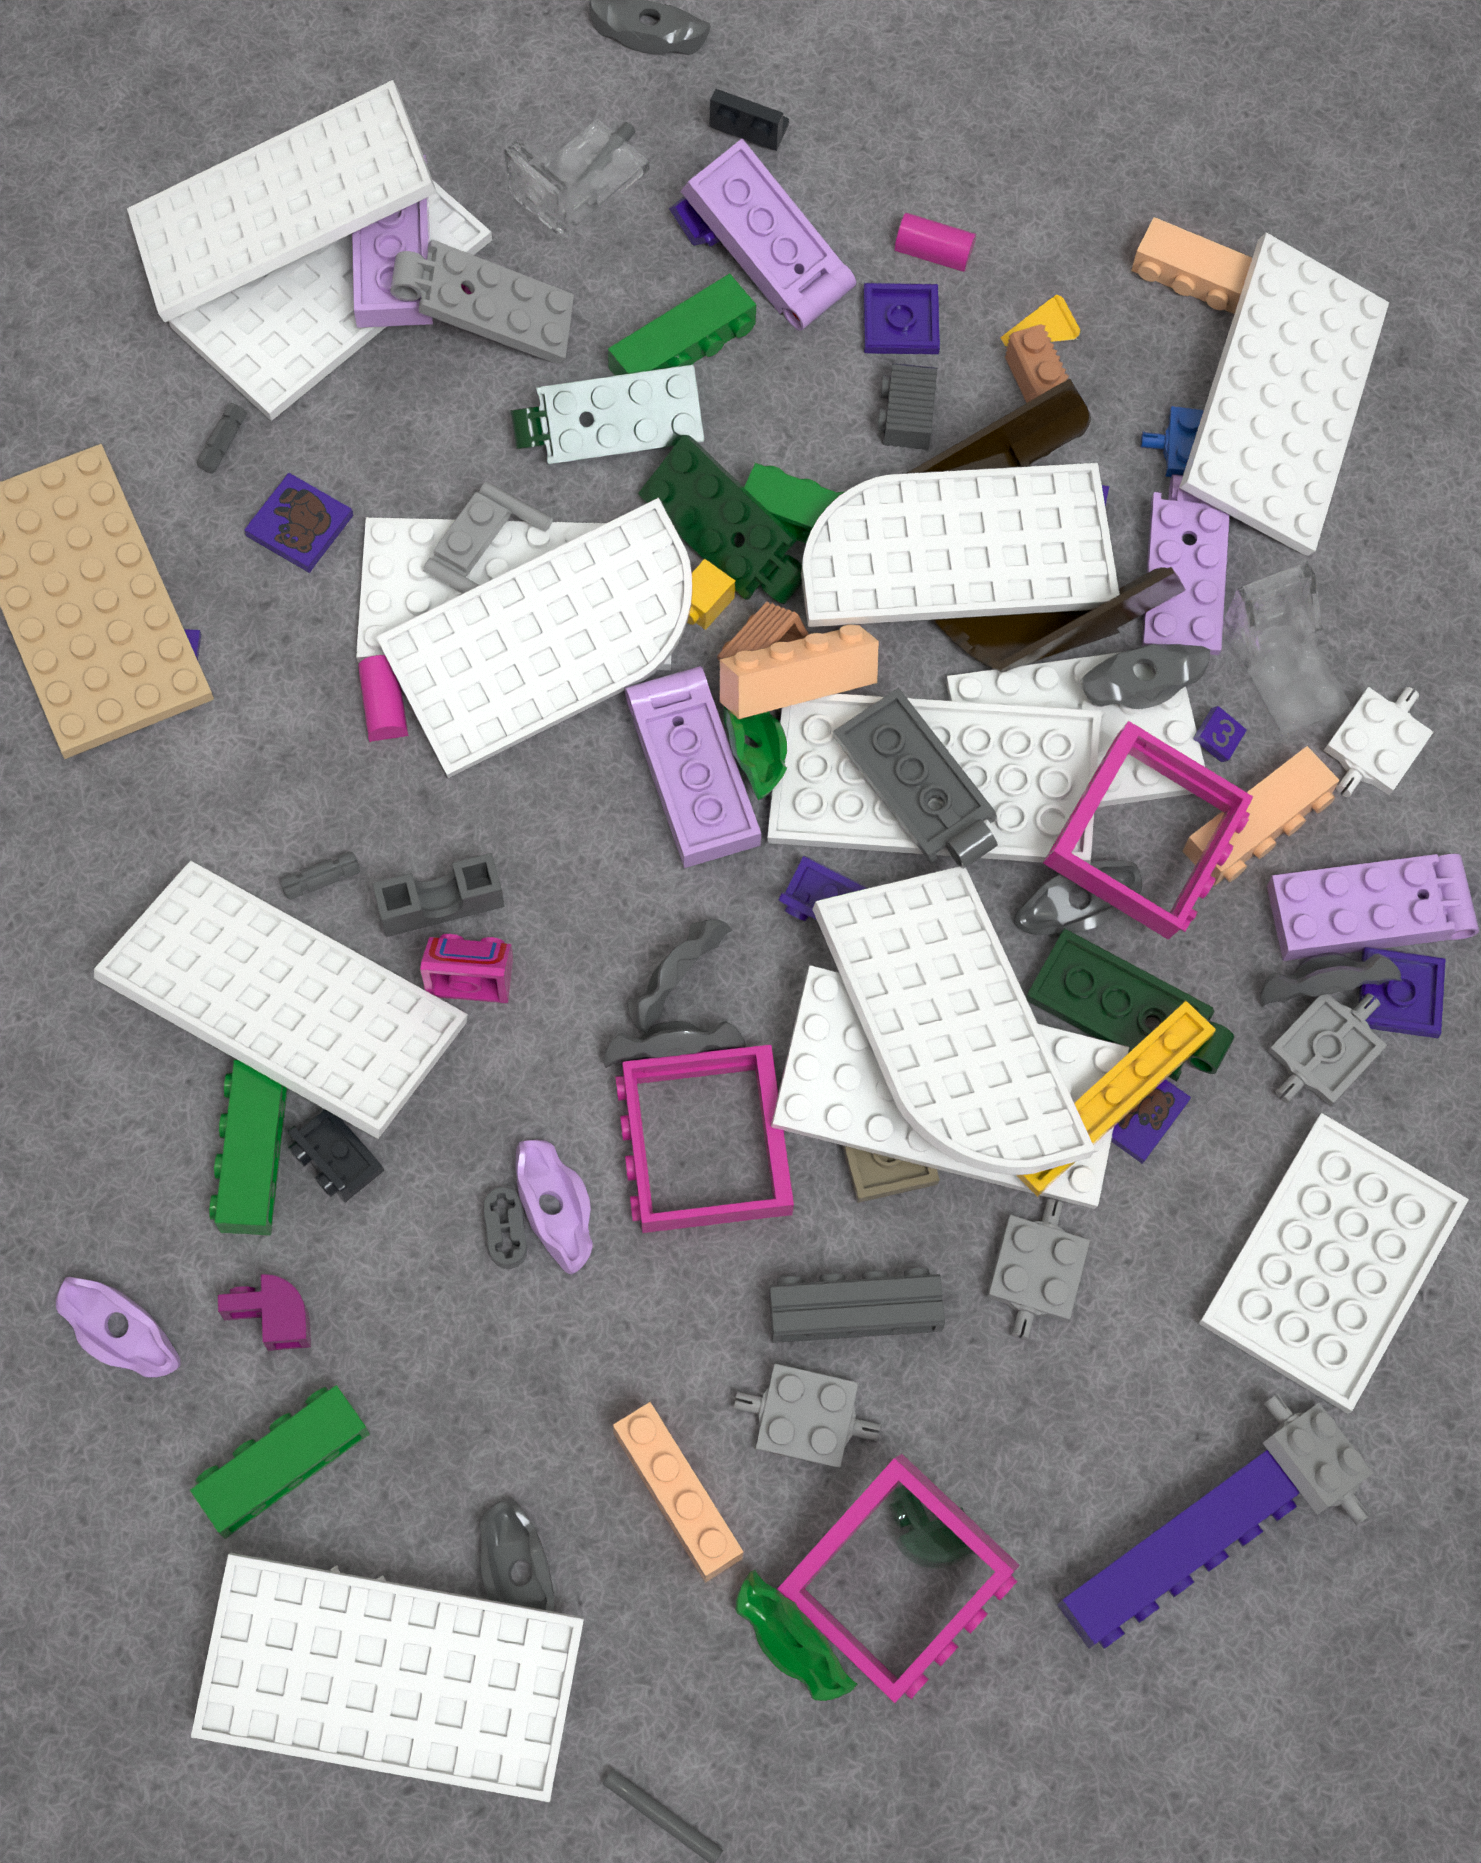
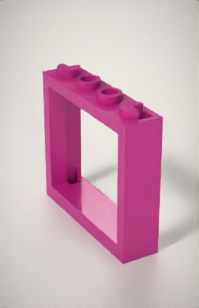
(1184, 772)
(697, 1065)
(969, 1617)

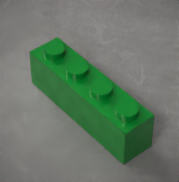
(687, 331)
(789, 499)
(250, 1152)
(279, 1461)

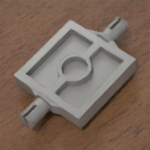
(1327, 1048)
(1038, 1269)
(807, 1416)
(1318, 1458)

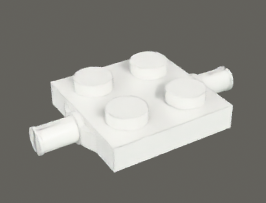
(1378, 741)

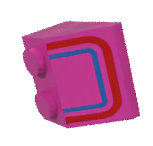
(467, 968)

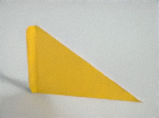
(1055, 317)

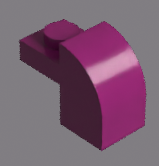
(280, 1307)

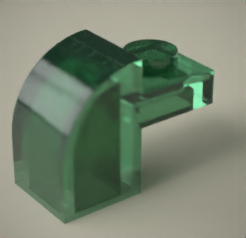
(927, 1542)

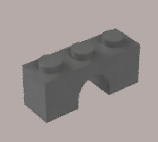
(415, 904)

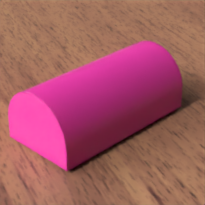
(935, 242)
(382, 699)

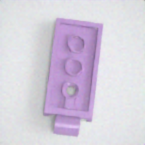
(1198, 612)

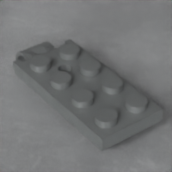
(909, 769)

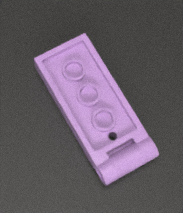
(768, 235)
(374, 265)
(693, 767)
(1372, 906)

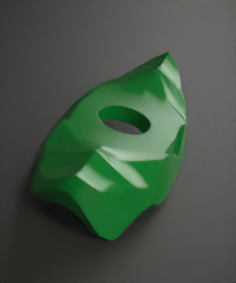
(763, 764)
(791, 1639)

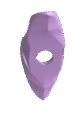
(565, 1233)
(88, 1308)

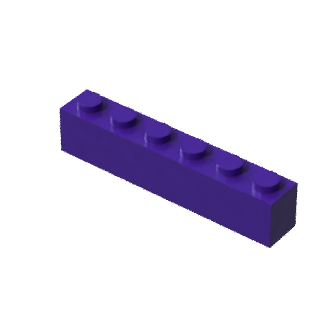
(1178, 1549)

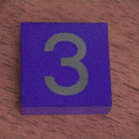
(1219, 734)

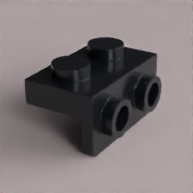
(747, 119)
(336, 1154)

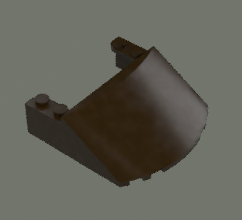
(1024, 638)

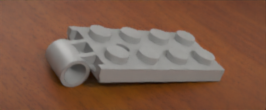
(501, 305)

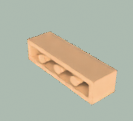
(1192, 265)
(798, 671)
(1276, 808)
(677, 1492)

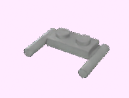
(474, 532)

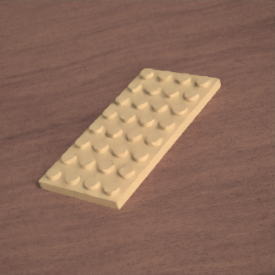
(90, 605)

